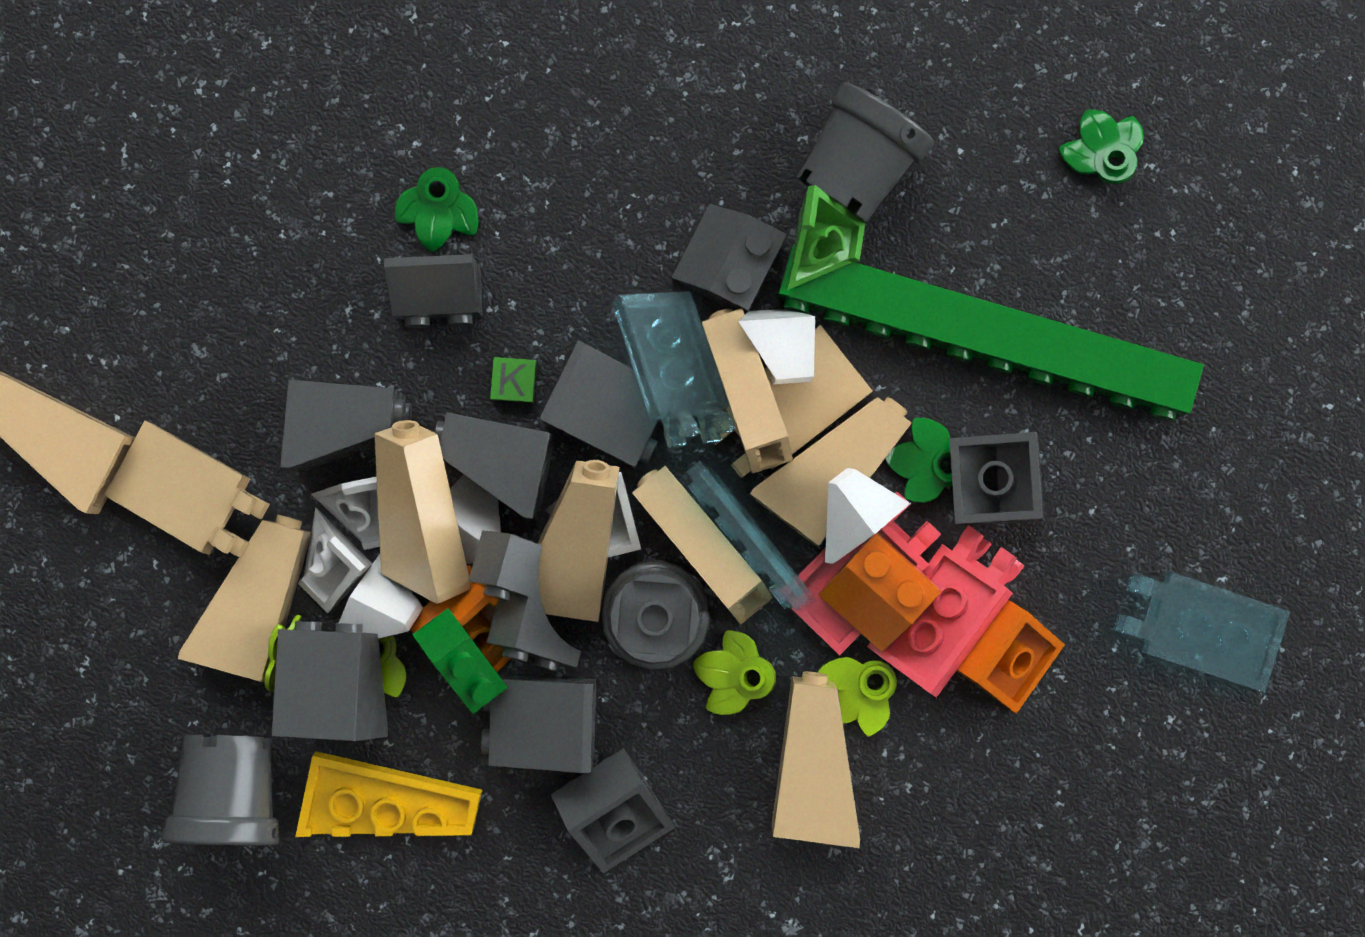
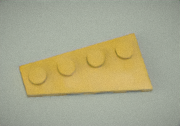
(372, 799)

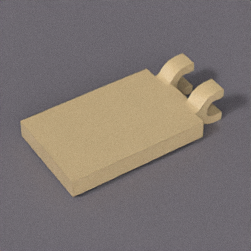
(816, 404)
(183, 491)

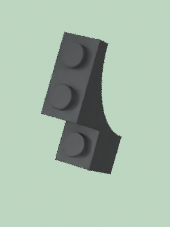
(511, 573)

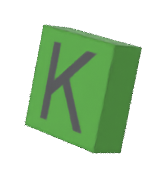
(513, 380)

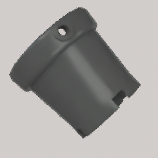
(863, 150)
(655, 615)
(223, 793)

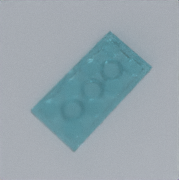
(739, 525)

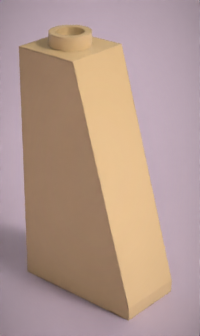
(747, 391)
(62, 443)
(800, 487)
(417, 514)
(578, 542)
(702, 544)
(251, 602)
(814, 774)

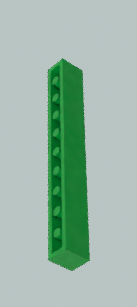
(1000, 336)

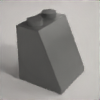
(602, 407)
(335, 421)
(500, 458)
(329, 684)
(542, 724)

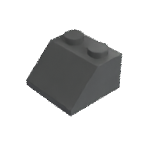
(729, 257)
(434, 289)
(997, 479)
(612, 811)

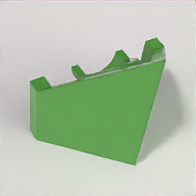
(825, 238)

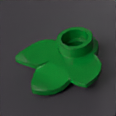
(1104, 140)
(436, 215)
(921, 460)

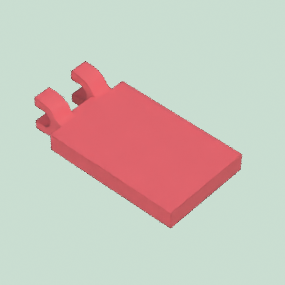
(958, 616)
(827, 621)

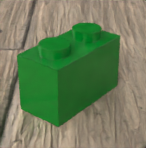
(460, 661)

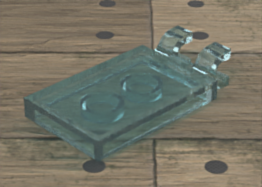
(674, 365)
(1207, 629)

